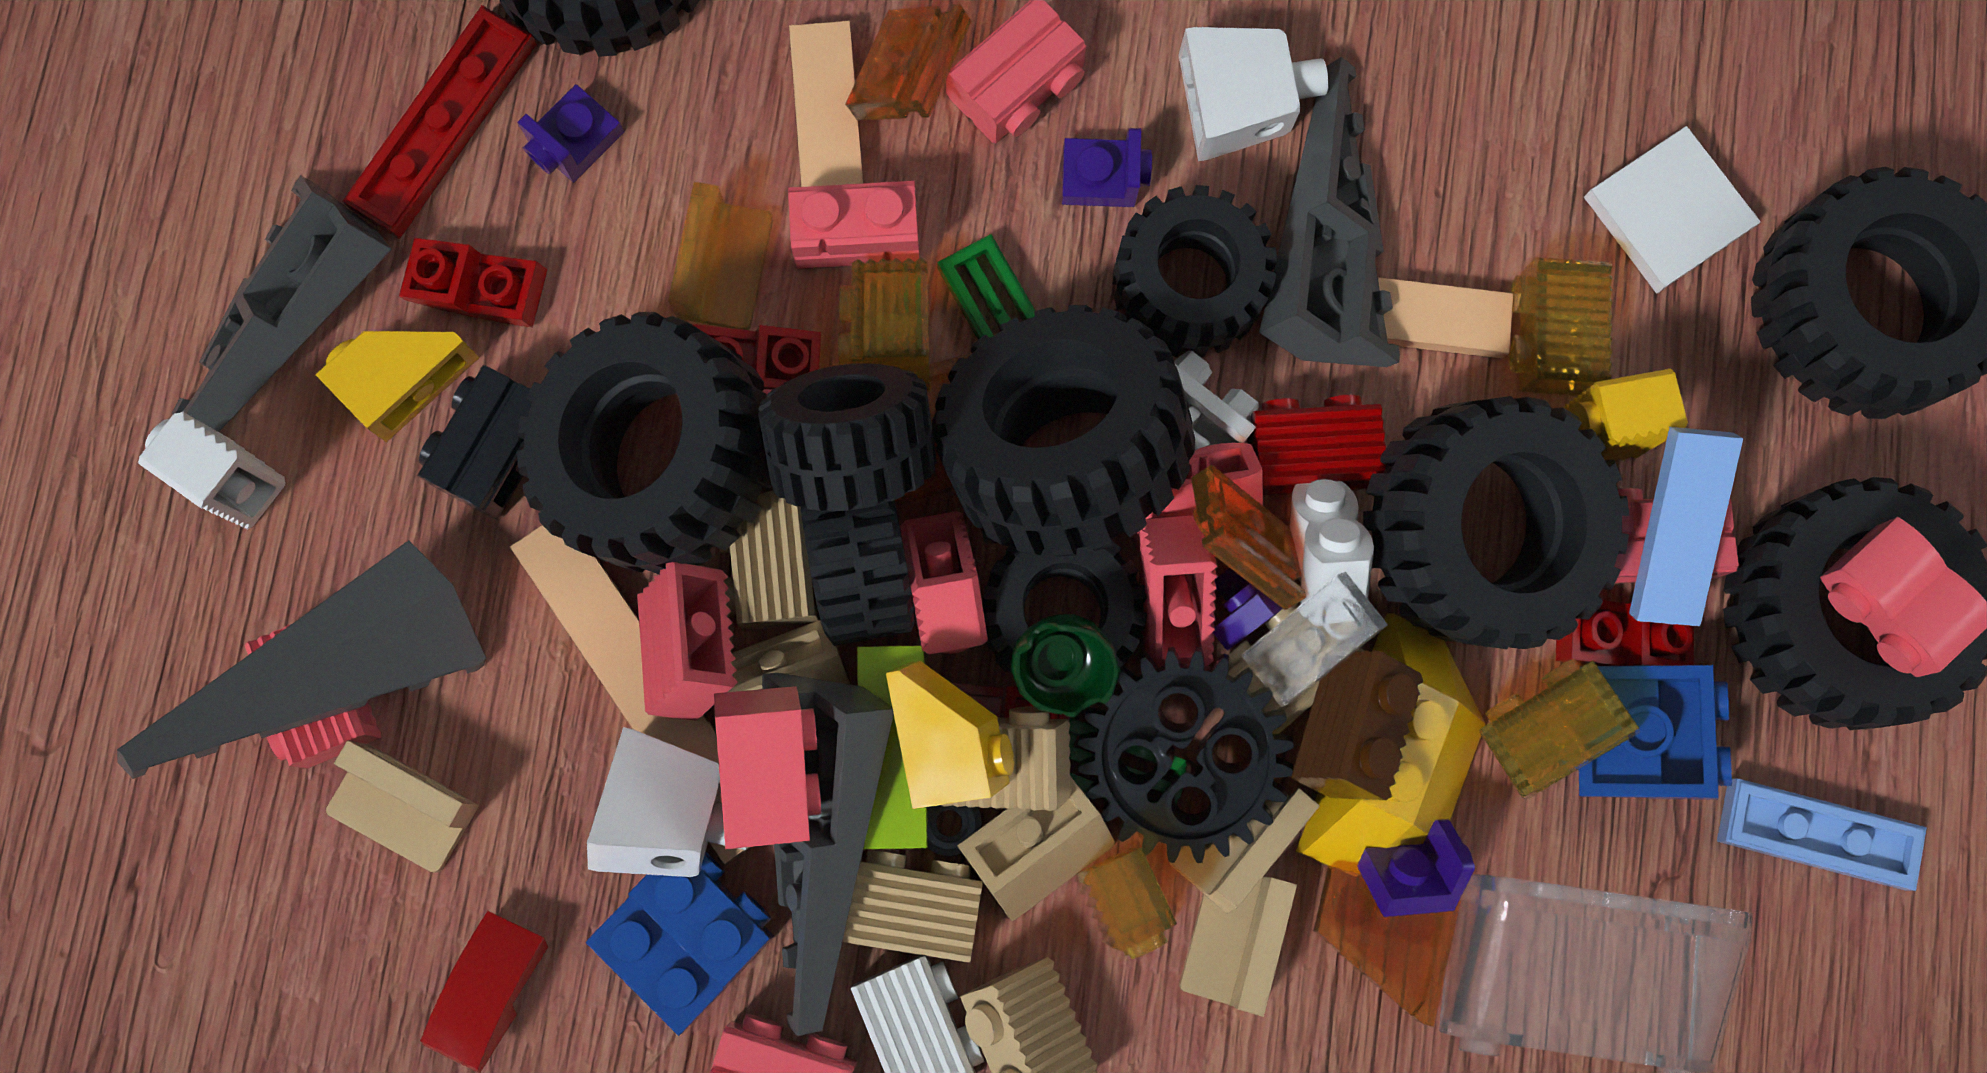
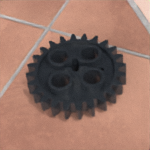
(1234, 789)

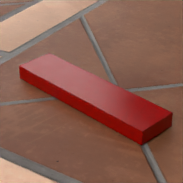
(440, 122)

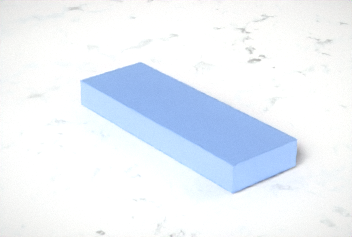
(1685, 526)
(1822, 834)

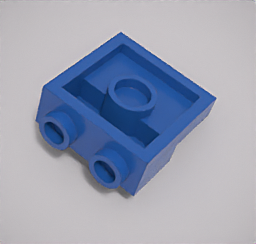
(1677, 740)
(682, 941)

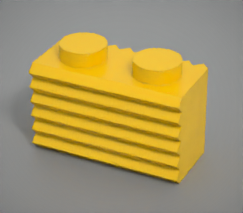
(1631, 412)

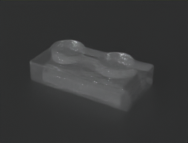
(1314, 639)

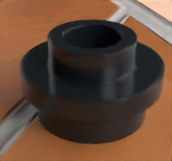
(947, 845)

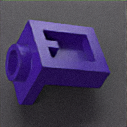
(570, 134)
(1105, 171)
(1246, 607)
(1419, 876)

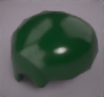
(1064, 665)

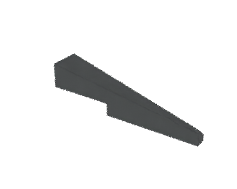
(1326, 278)
(285, 299)
(368, 639)
(821, 874)

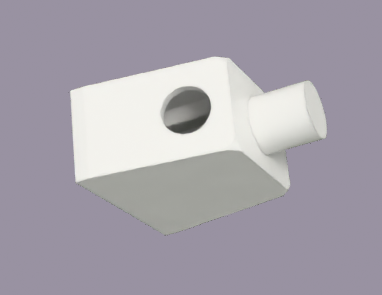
(1243, 86)
(656, 810)

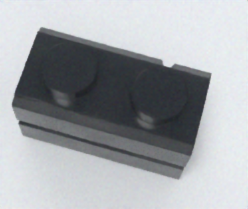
(480, 444)

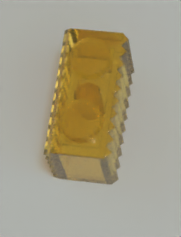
(887, 316)
(1562, 325)
(1557, 728)
(1127, 902)

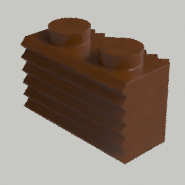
(1358, 727)

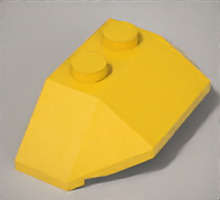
(1432, 765)

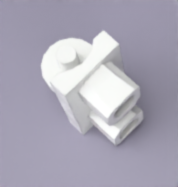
(1214, 419)

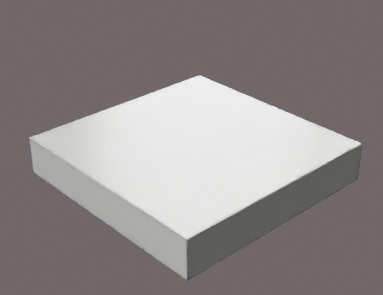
(1671, 209)

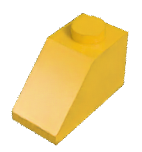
(394, 374)
(946, 739)

